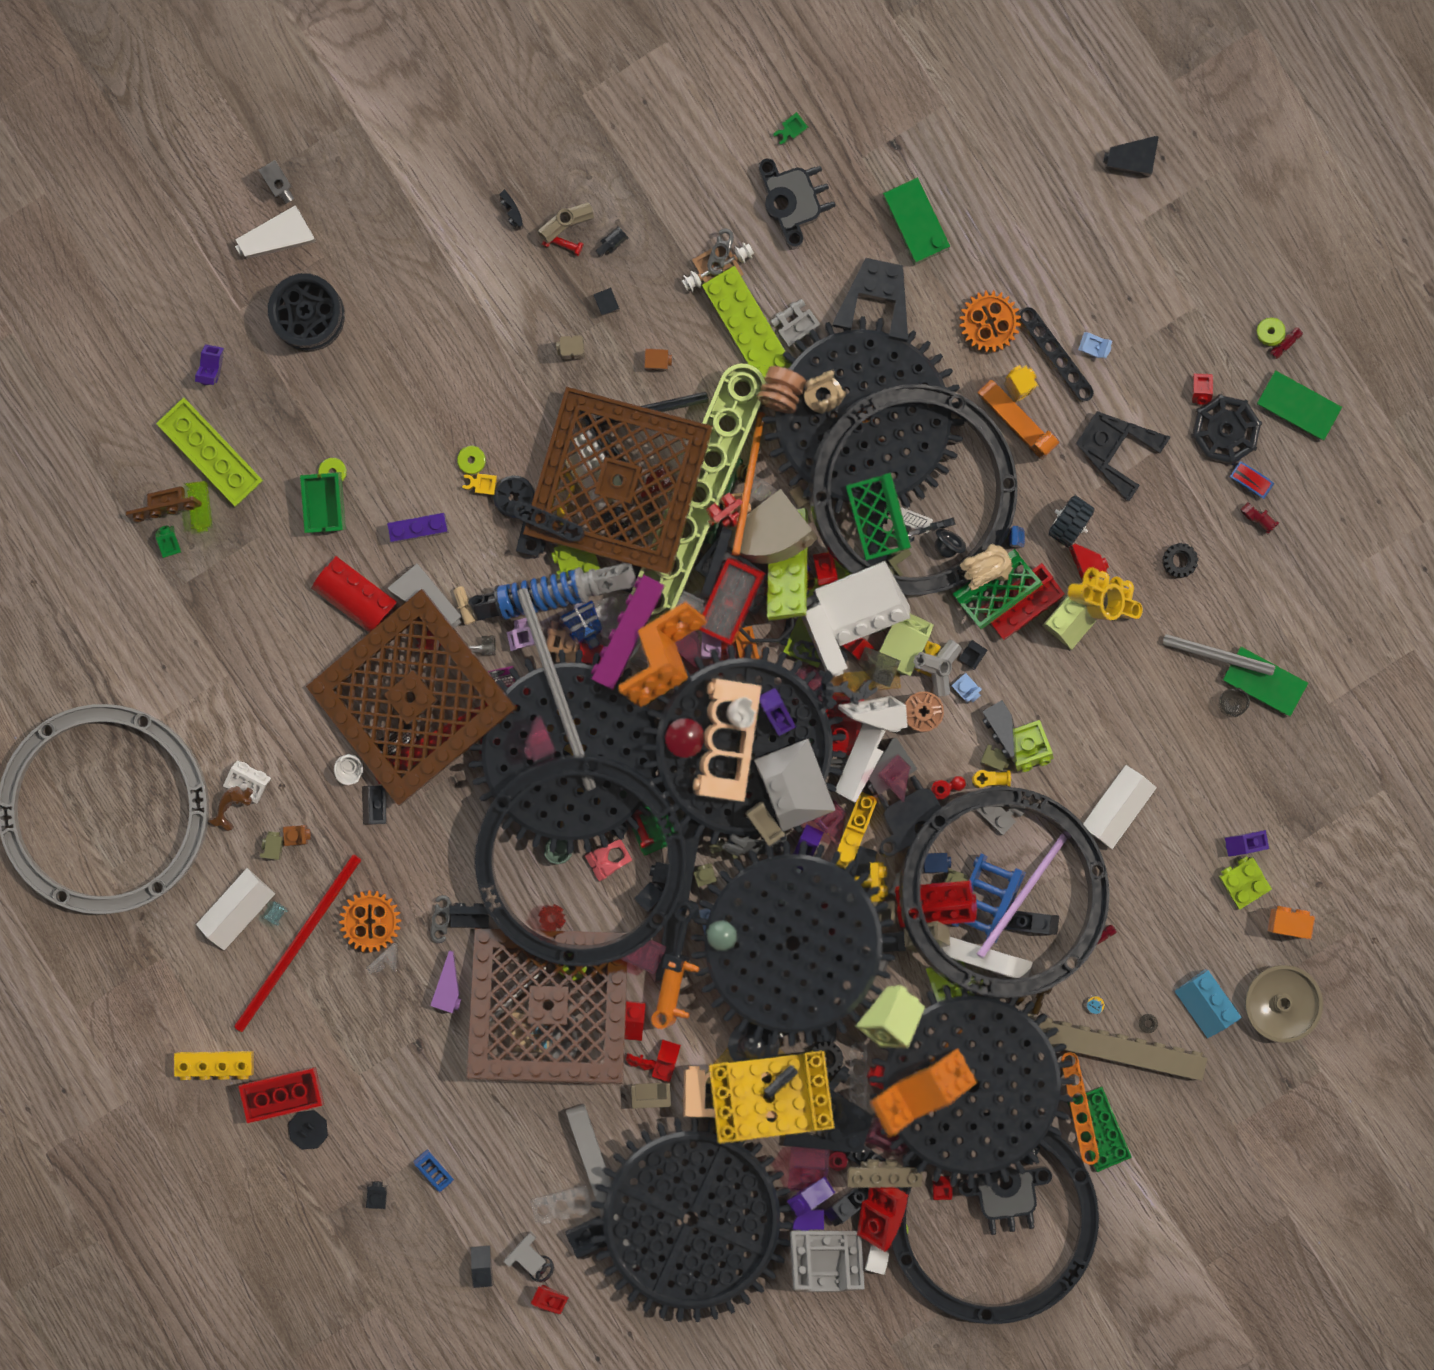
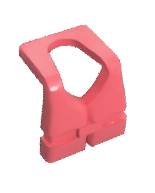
(599, 860)

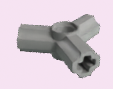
(939, 666)

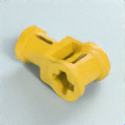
(992, 778)

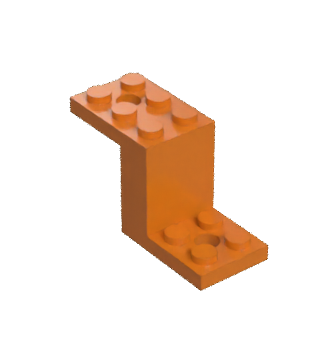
(662, 653)
(923, 1092)

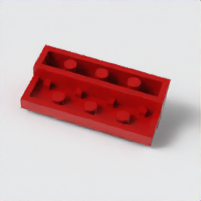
(353, 594)
(1029, 607)
(944, 903)

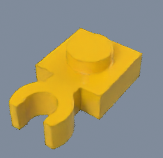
(483, 484)

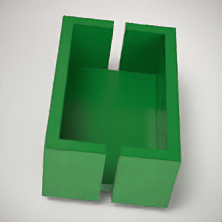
(323, 502)

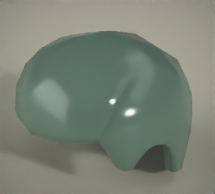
(560, 854)
(721, 935)

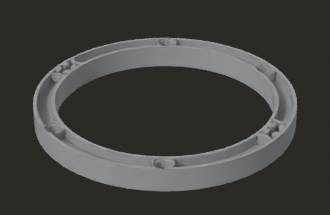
(9, 796)

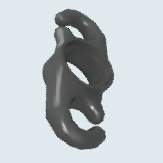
(720, 260)
(438, 910)

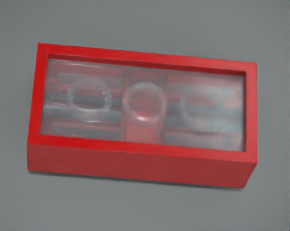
(731, 600)

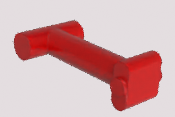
(577, 248)
(641, 830)

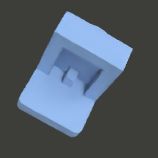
(1095, 345)

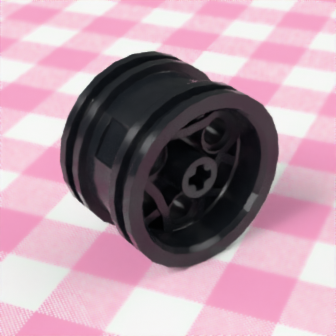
(309, 321)

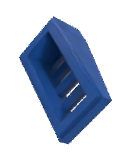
(1016, 537)
(421, 1159)

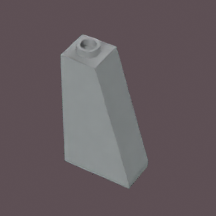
(417, 579)

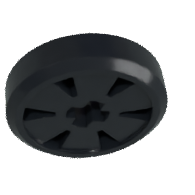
(512, 484)

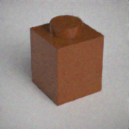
(657, 359)

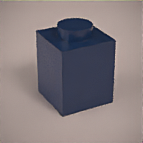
(937, 862)

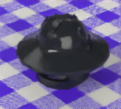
(745, 1048)

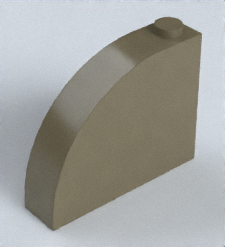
(774, 531)

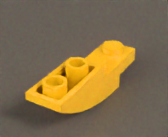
(856, 828)

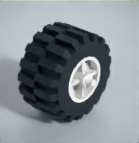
(1071, 521)

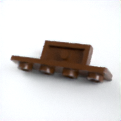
(164, 502)

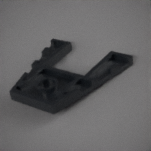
(881, 282)
(1103, 438)
(849, 1129)

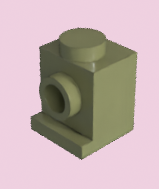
(994, 758)
(272, 846)
(704, 875)
(954, 876)

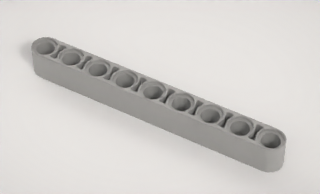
(590, 1153)

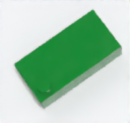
(916, 221)

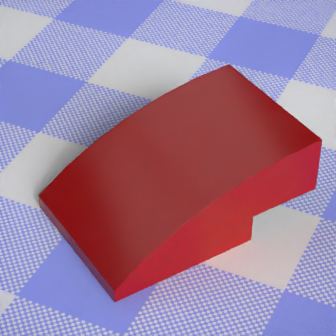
(849, 726)
(882, 1216)

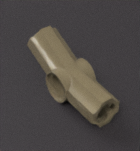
(575, 215)

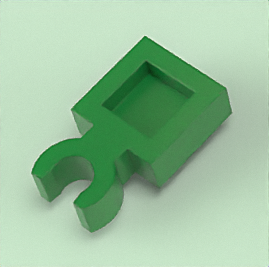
(793, 127)

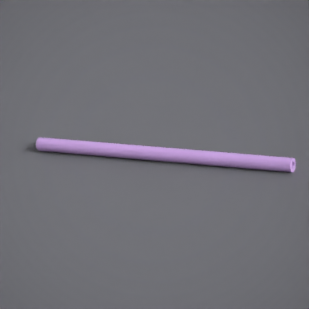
(1022, 895)

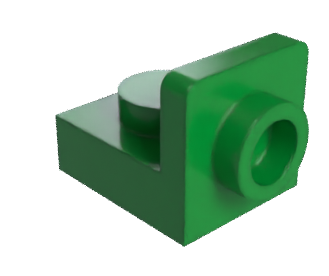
(167, 541)

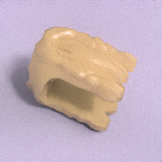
(827, 381)
(987, 566)

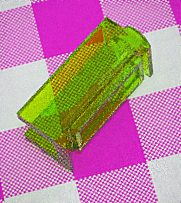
(200, 516)

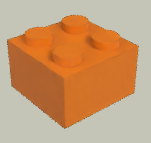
(1290, 923)

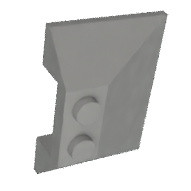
(795, 784)
(826, 1261)

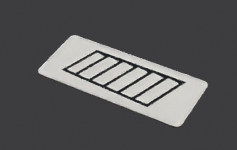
(915, 520)

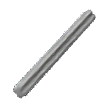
(1217, 654)

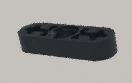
(805, 654)

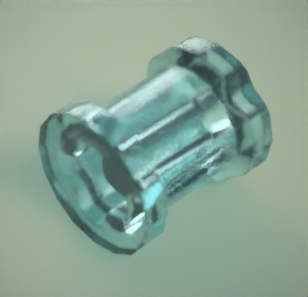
(276, 913)

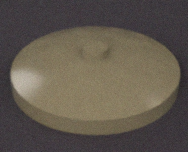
(1284, 1003)

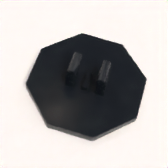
(308, 1129)

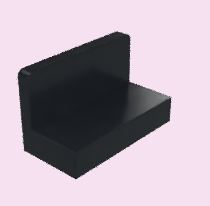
(863, 858)

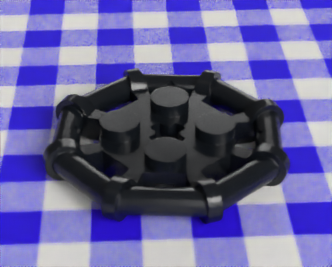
(1221, 439)

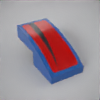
(1252, 480)

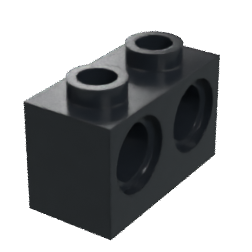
(523, 539)

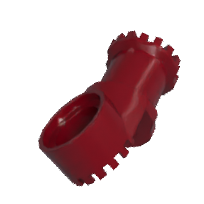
(1262, 519)

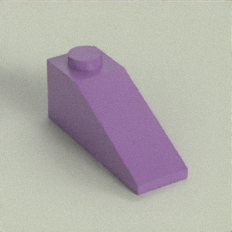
(447, 990)

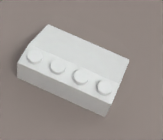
(863, 603)

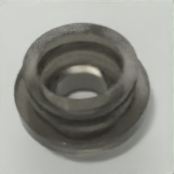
(1154, 1023)

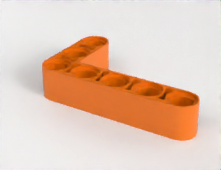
(1018, 420)

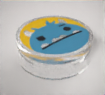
(1095, 1004)

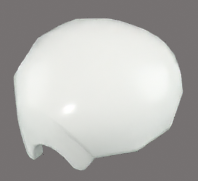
(741, 713)
(348, 769)

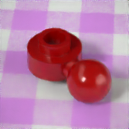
(957, 783)

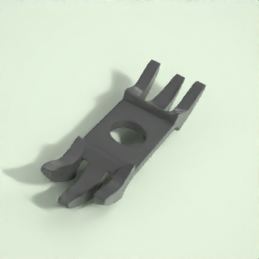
(745, 845)

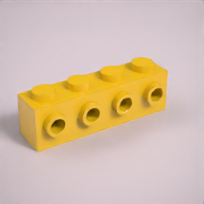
(1020, 382)
(214, 1064)

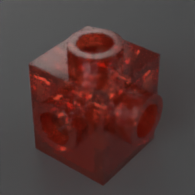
(555, 910)

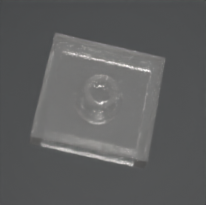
(609, 611)

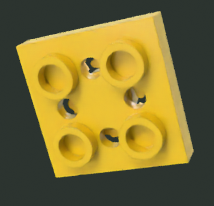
(878, 873)

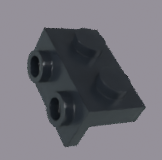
(469, 916)
(581, 1236)

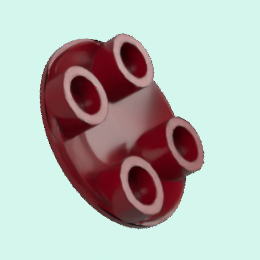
(684, 737)

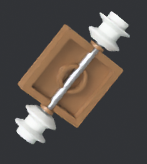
(701, 265)

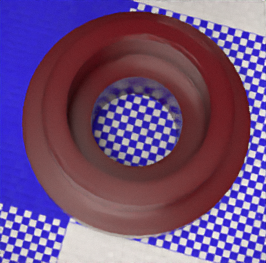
(833, 1156)

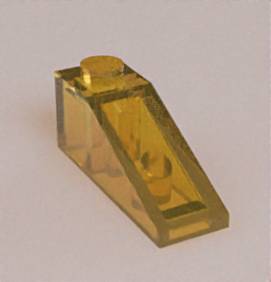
(857, 678)

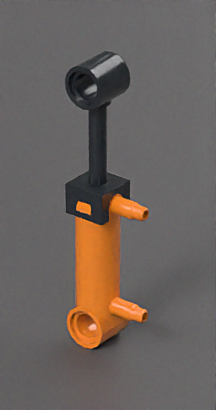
(674, 966)

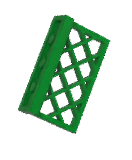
(895, 514)
(966, 595)

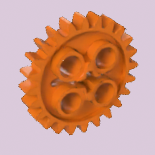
(1006, 315)
(352, 921)

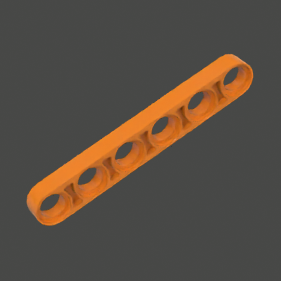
(1083, 1107)

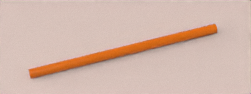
(748, 484)

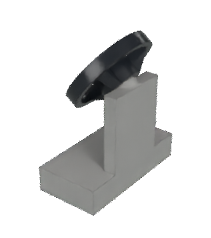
(530, 1259)

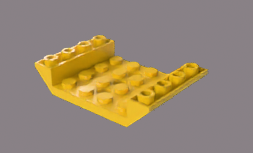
(798, 1107)

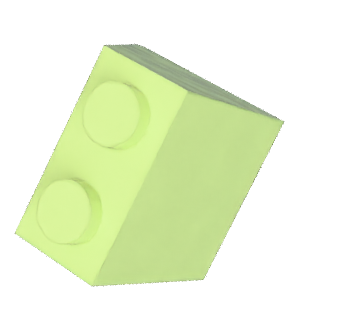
(1069, 622)
(906, 641)
(892, 1018)

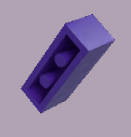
(418, 528)

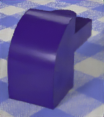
(210, 365)
(810, 1220)

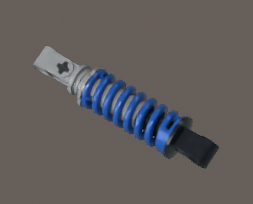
(546, 594)

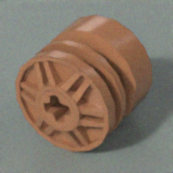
(781, 389)
(930, 720)

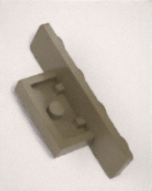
(883, 1175)

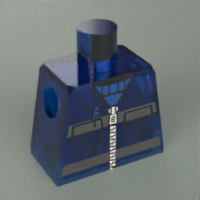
(582, 625)

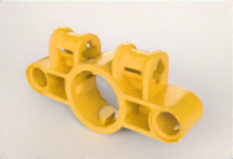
(1093, 591)

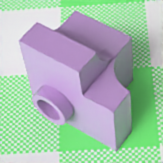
(521, 635)

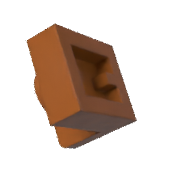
(296, 835)

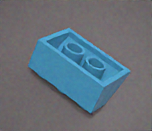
(1207, 1003)

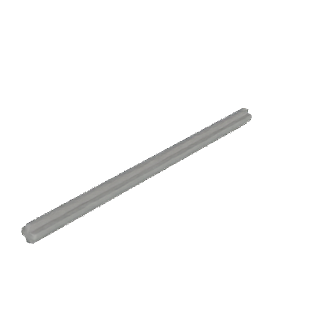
(553, 680)

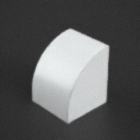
(877, 1260)

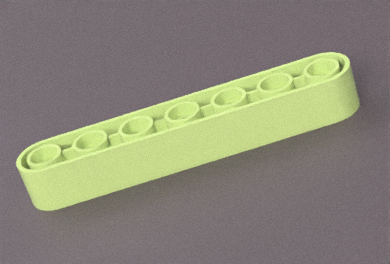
(711, 479)

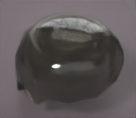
(1234, 702)

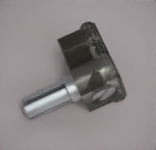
(488, 645)

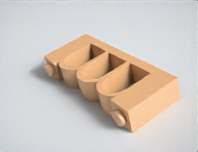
(718, 787)
(695, 1094)

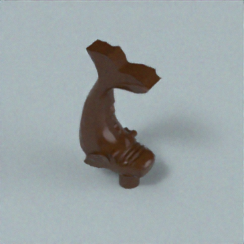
(231, 796)

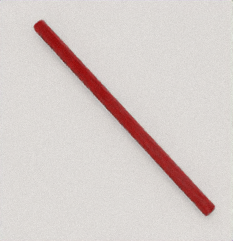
(297, 943)

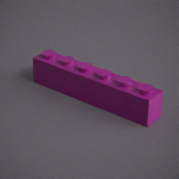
(626, 635)

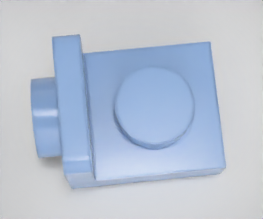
(967, 688)

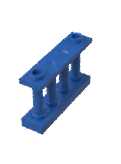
(1007, 895)

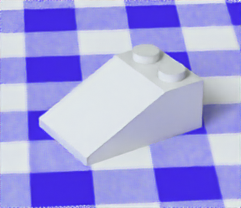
(880, 712)

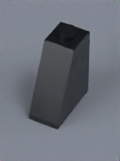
(1133, 157)

